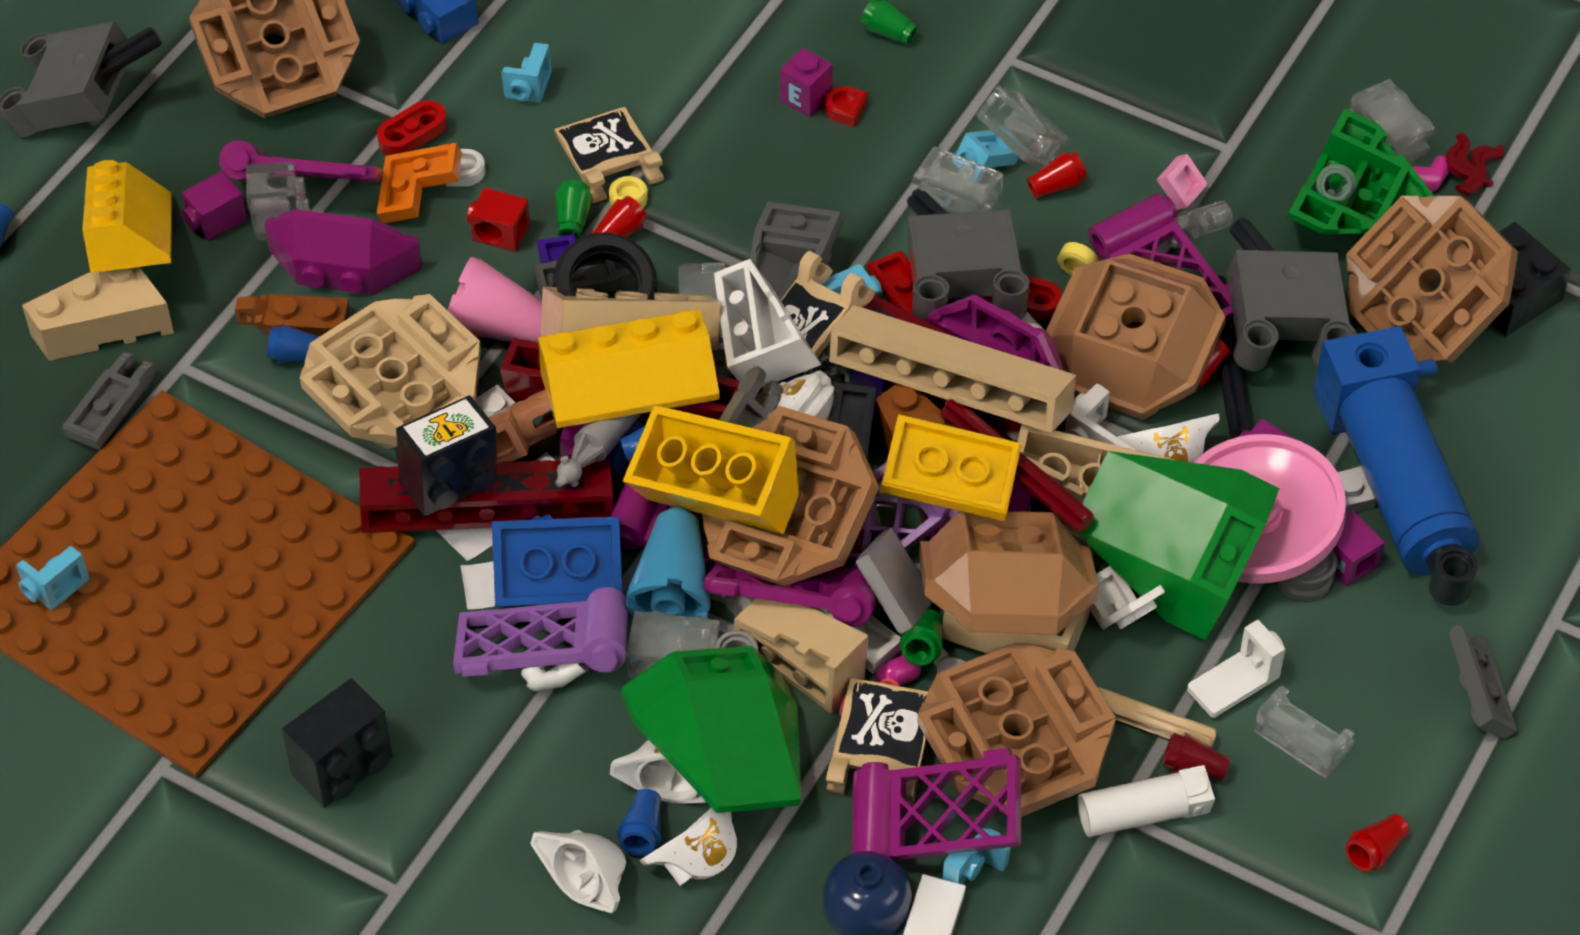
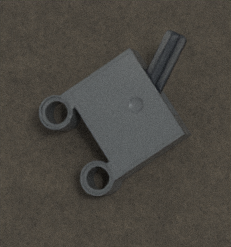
(73, 76)
(963, 257)
(1282, 297)

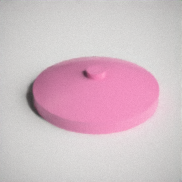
(1307, 509)

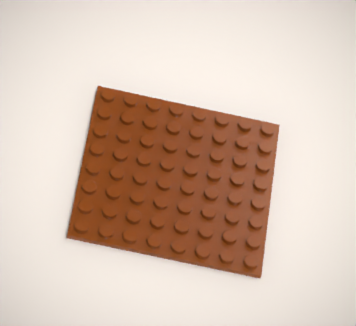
(202, 585)

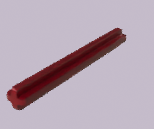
(1027, 472)

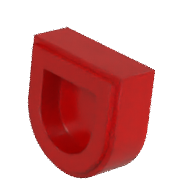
(845, 104)

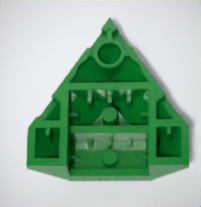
(1378, 174)

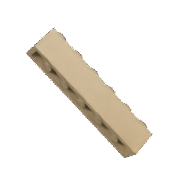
(952, 368)

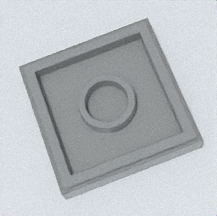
(894, 580)

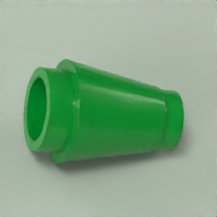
(886, 20)
(572, 207)
(923, 641)

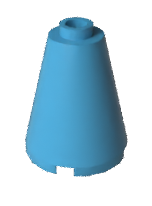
(671, 569)

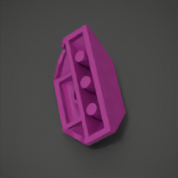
(341, 251)
(997, 329)

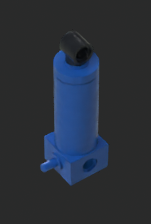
(1369, 392)

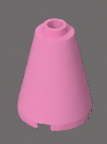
(495, 305)

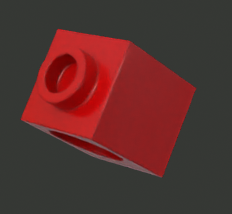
(499, 219)

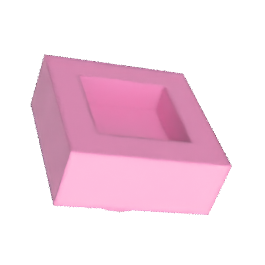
(1182, 181)

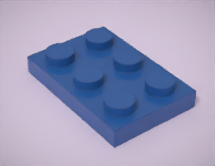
(554, 560)

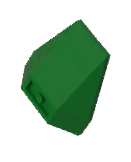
(1177, 530)
(722, 725)

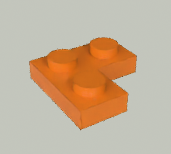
(410, 172)

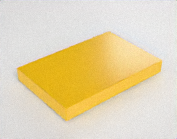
(951, 467)

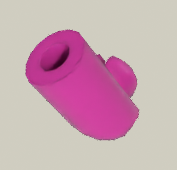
(1435, 174)
(899, 670)

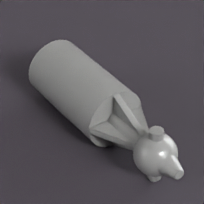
(592, 445)

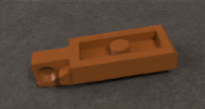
(303, 313)

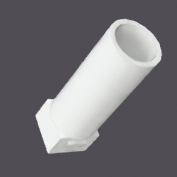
(1146, 802)

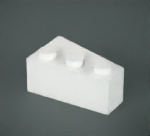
(759, 326)

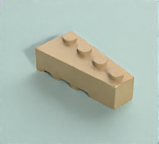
(595, 309)
(1068, 457)

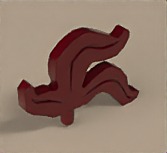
(1474, 171)

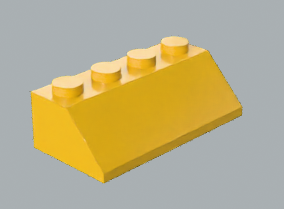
(125, 218)
(628, 368)
(716, 469)

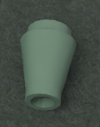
(1336, 192)

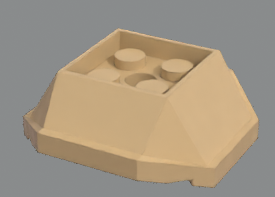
(391, 366)

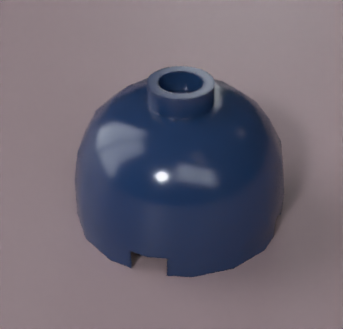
(867, 895)

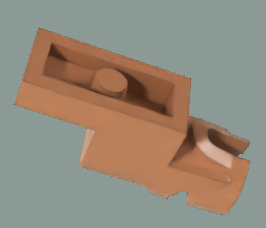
(516, 427)

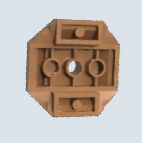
(282, 76)
(1408, 251)
(1145, 364)
(828, 515)
(1008, 573)
(1025, 692)

